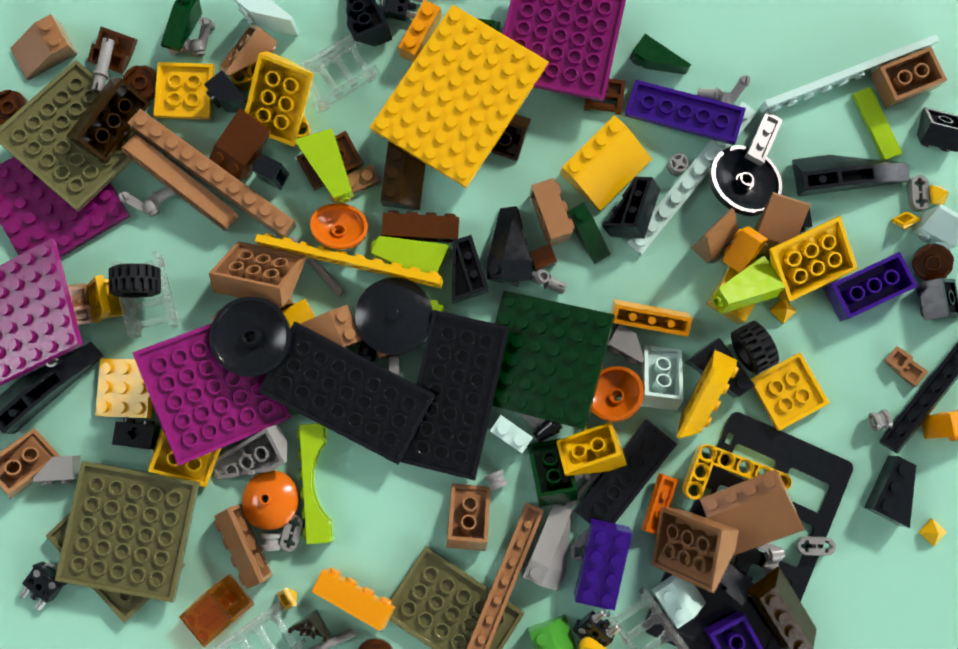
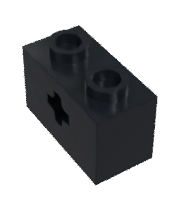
(270, 171)
(125, 431)

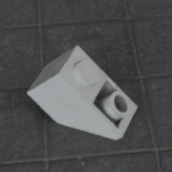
(626, 343)
(59, 468)

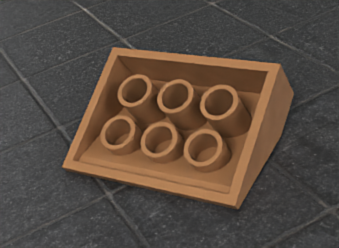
(257, 272)
(757, 509)
(693, 547)

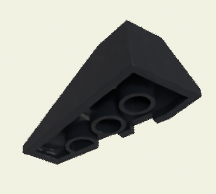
(367, 22)
(508, 252)

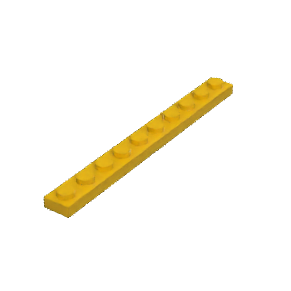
(357, 261)

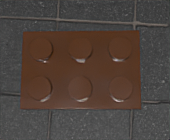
(349, 155)

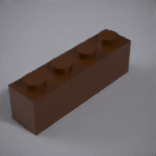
(421, 227)

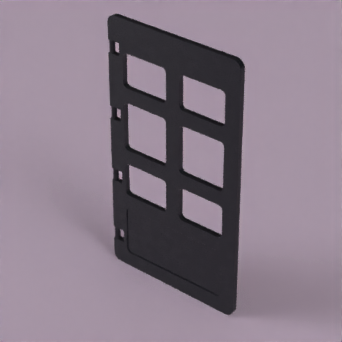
(787, 453)

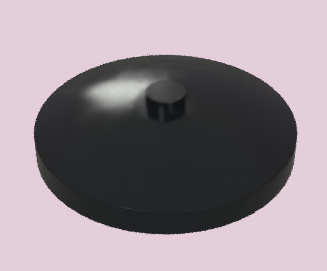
(743, 183)
(393, 316)
(250, 337)

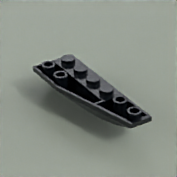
(844, 173)
(39, 388)

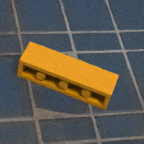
(651, 317)
(353, 599)

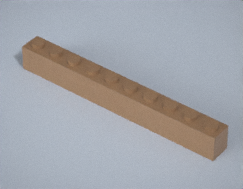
(212, 174)

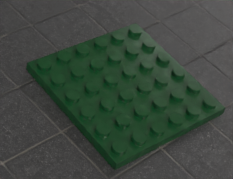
(551, 358)

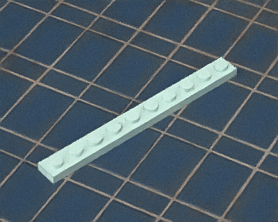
(843, 77)
(684, 187)

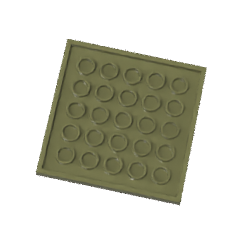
(40, 142)
(127, 531)

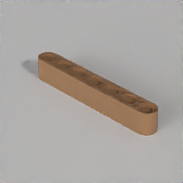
(179, 182)

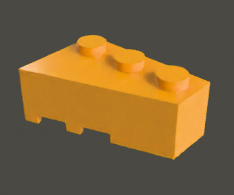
(941, 425)

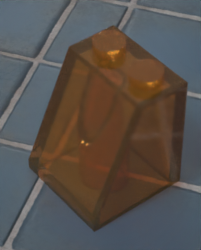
(216, 610)

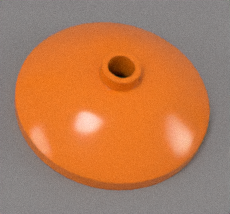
(338, 226)
(615, 383)
(281, 503)

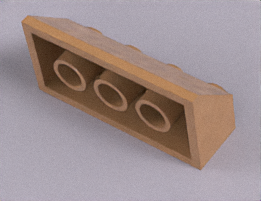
(243, 546)

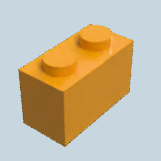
(744, 248)

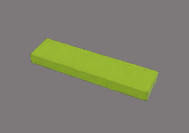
(876, 124)

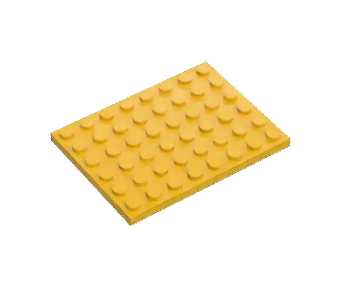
(459, 96)

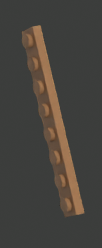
(506, 577)

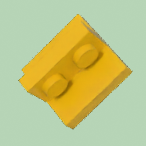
(102, 302)

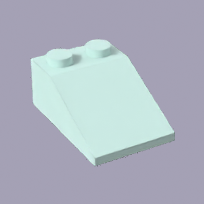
(267, 16)
(662, 377)

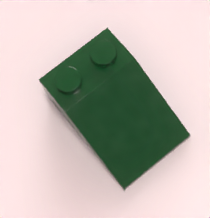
(548, 474)

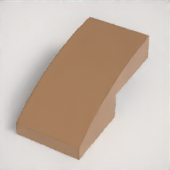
(81, 303)
(905, 367)

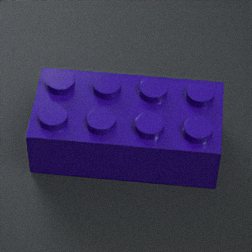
(870, 287)
(602, 564)
(733, 633)

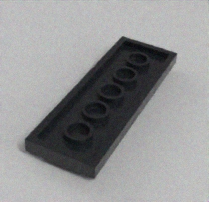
(619, 487)

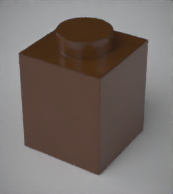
(543, 258)

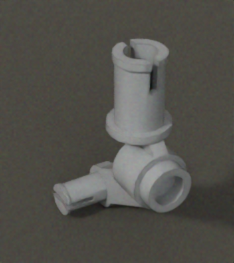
(199, 45)
(726, 97)
(151, 205)
(543, 277)
(772, 555)

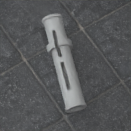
(101, 72)

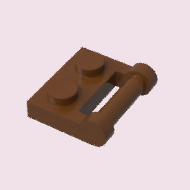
(614, 91)

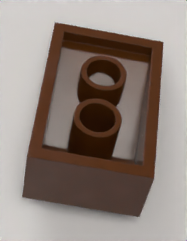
(240, 145)

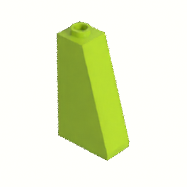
(325, 158)
(410, 253)
(748, 287)

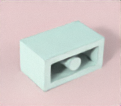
(511, 434)

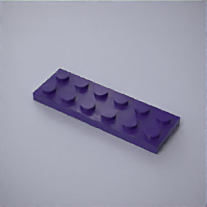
(685, 112)

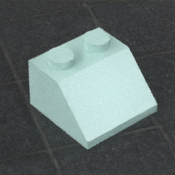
(938, 226)
(678, 599)

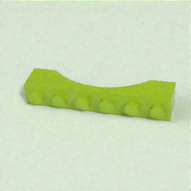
(318, 524)

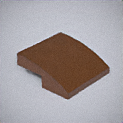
(121, 53)

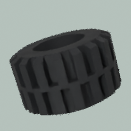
(134, 280)
(754, 347)

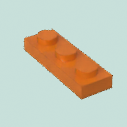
(661, 497)

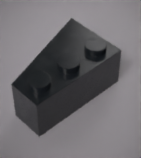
(635, 210)
(467, 272)
(738, 385)
(894, 491)
(735, 583)

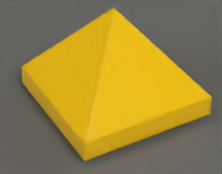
(938, 194)
(905, 220)
(782, 311)
(932, 532)
(288, 598)

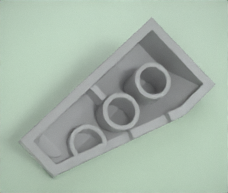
(255, 455)
(549, 555)

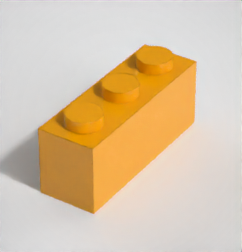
(420, 30)

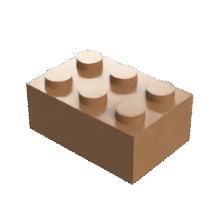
(908, 77)
(551, 211)

